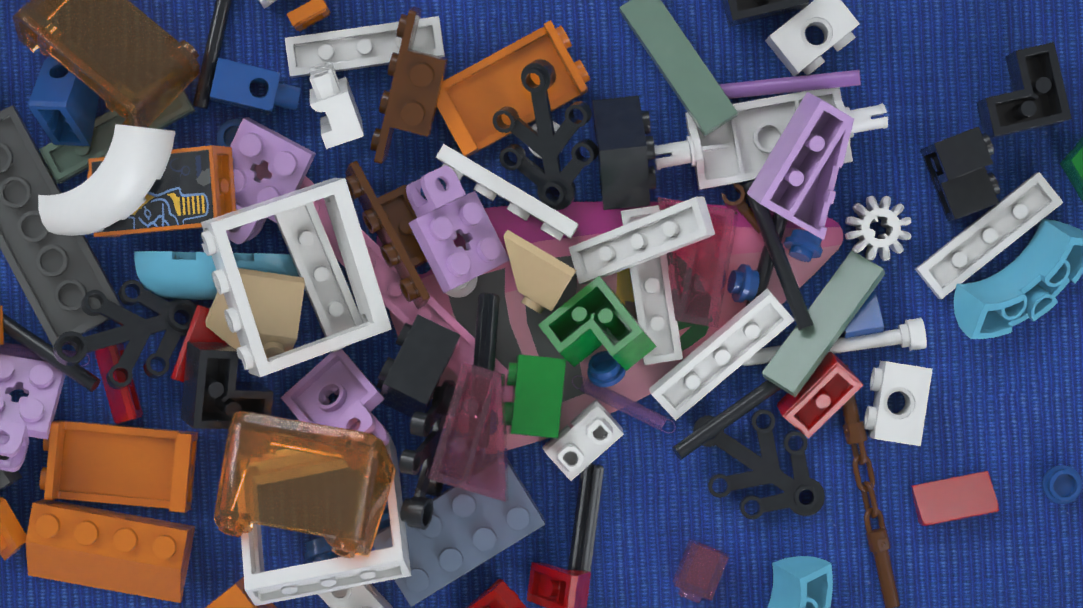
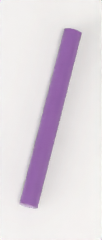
(792, 84)

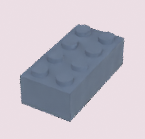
(463, 535)

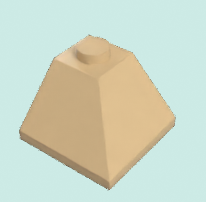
(536, 273)
(275, 308)

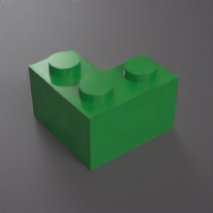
(596, 319)

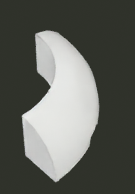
(115, 188)

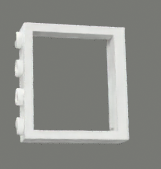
(354, 255)
(331, 573)

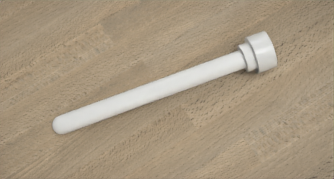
(910, 335)

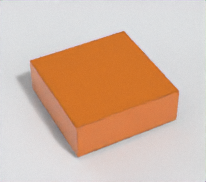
(308, 14)

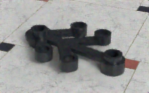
(546, 142)
(133, 329)
(766, 470)
(419, 510)

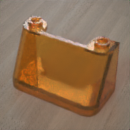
(112, 52)
(304, 481)

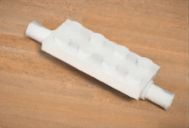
(744, 143)

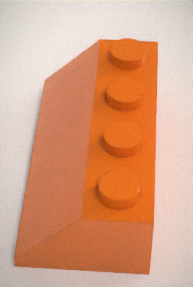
(108, 550)

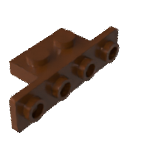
(413, 91)
(390, 219)

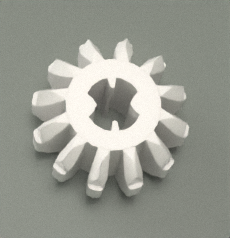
(888, 220)

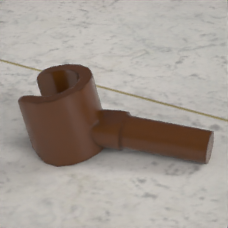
(741, 206)

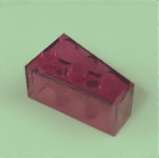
(701, 269)
(475, 435)

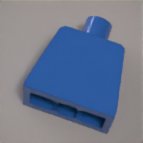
(233, 82)
(63, 105)

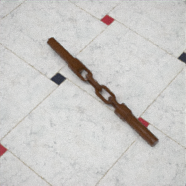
(877, 538)

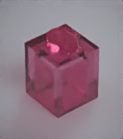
(699, 571)

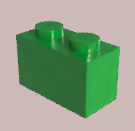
(536, 396)

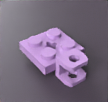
(286, 161)
(444, 216)
(355, 402)
(32, 413)

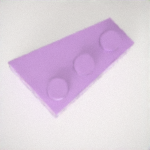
(805, 165)

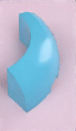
(190, 273)
(1023, 287)
(801, 583)

